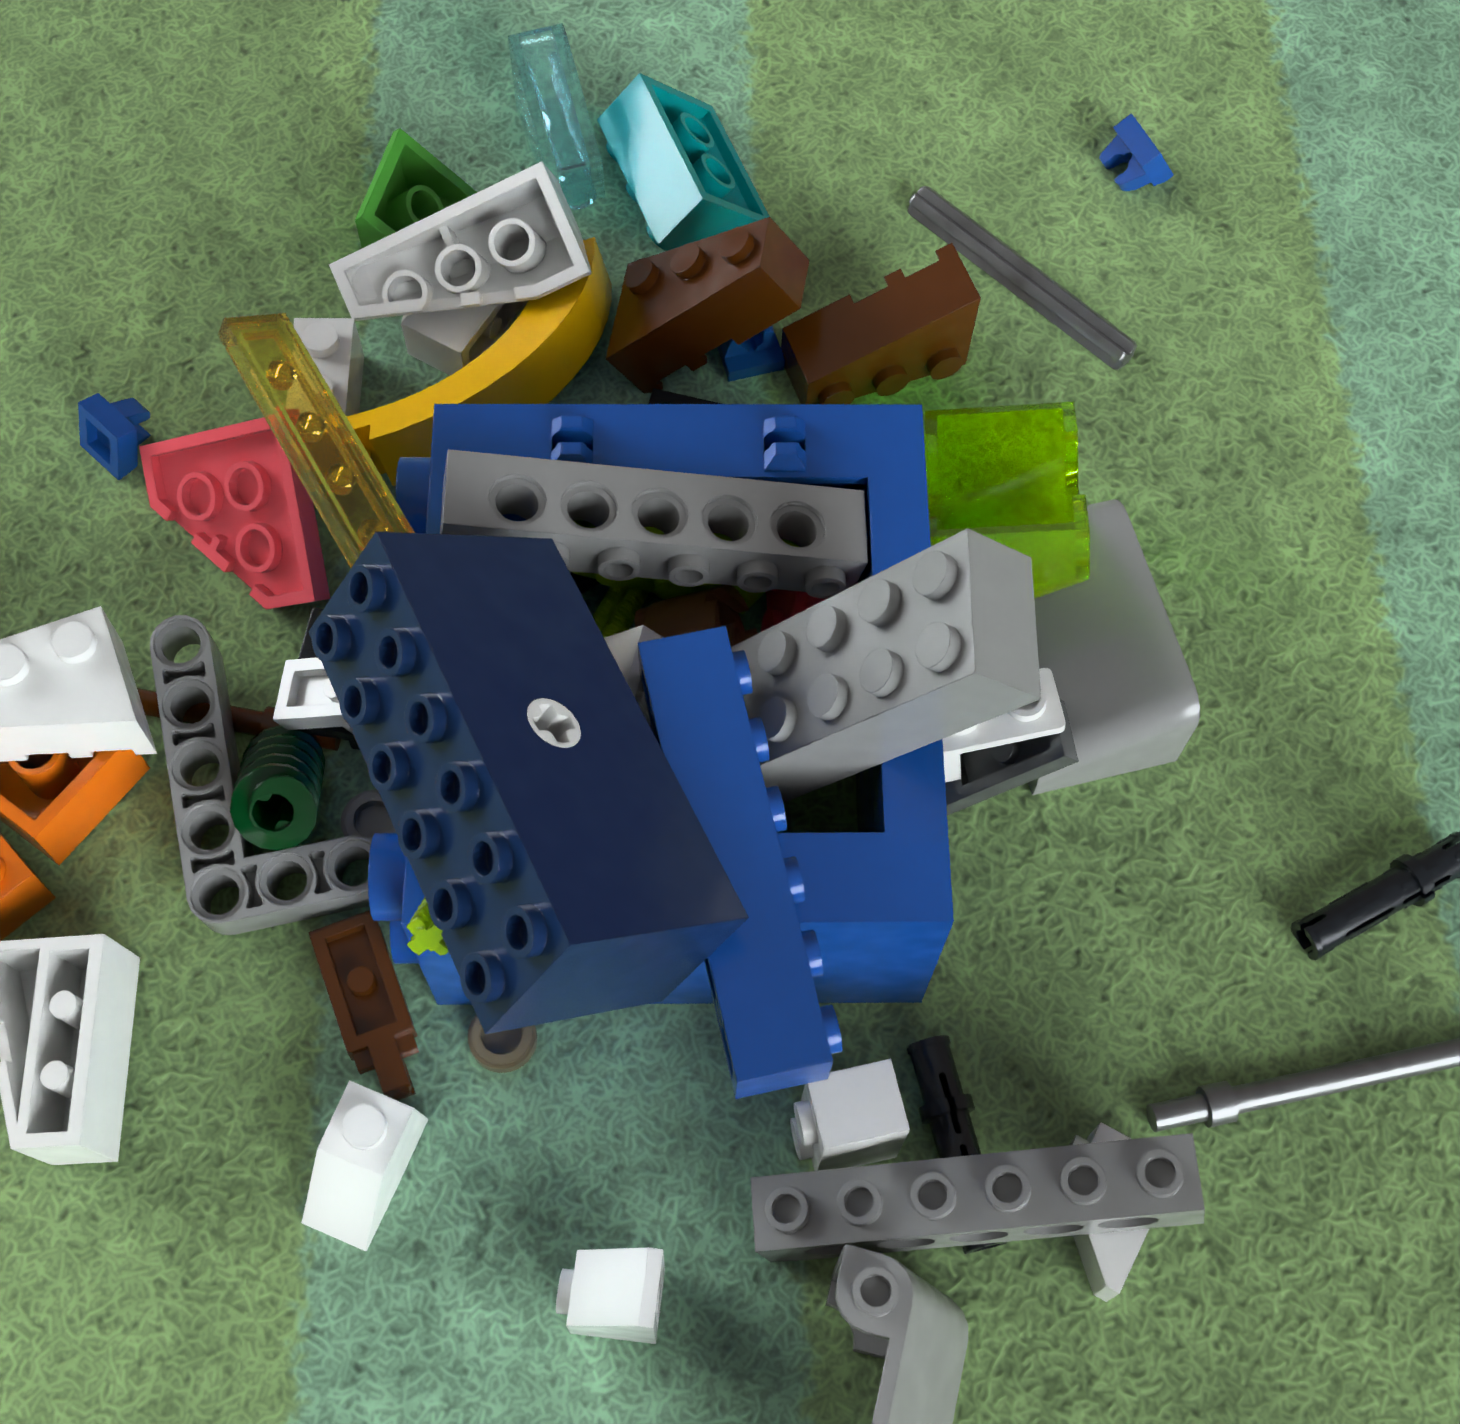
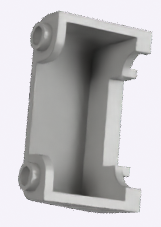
(1115, 661)
(910, 1327)

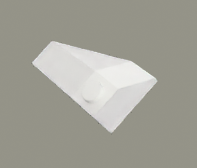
(482, 251)

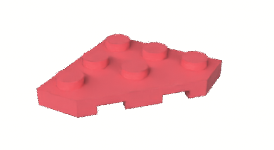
(249, 505)

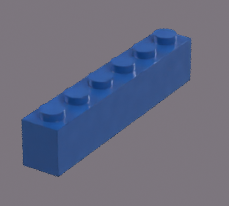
(766, 968)

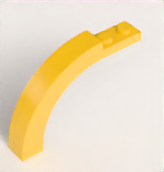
(522, 367)

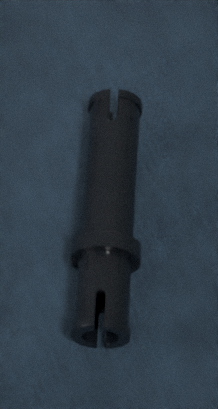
(1407, 883)
(945, 1104)

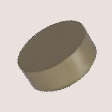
(502, 1050)

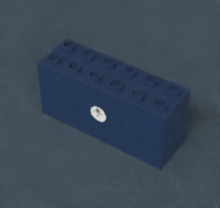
(521, 778)

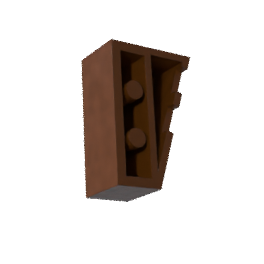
(702, 296)
(887, 339)

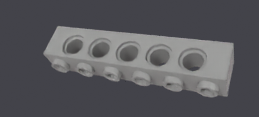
(684, 506)
(979, 1199)

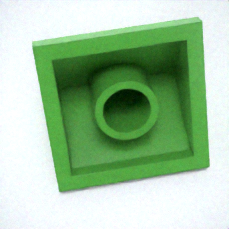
(406, 189)

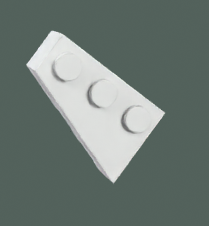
(69, 691)
(66, 1045)

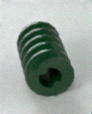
(278, 788)

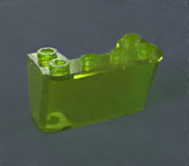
(1013, 481)

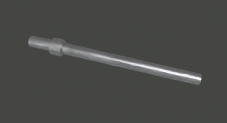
(1222, 1104)

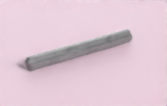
(1022, 278)

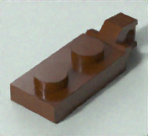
(367, 1000)

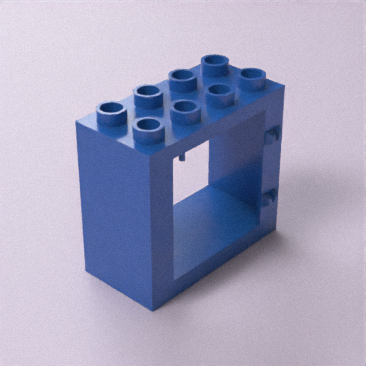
(869, 894)

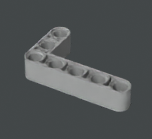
(209, 805)

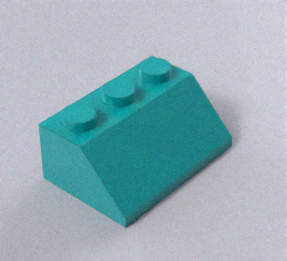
(678, 164)

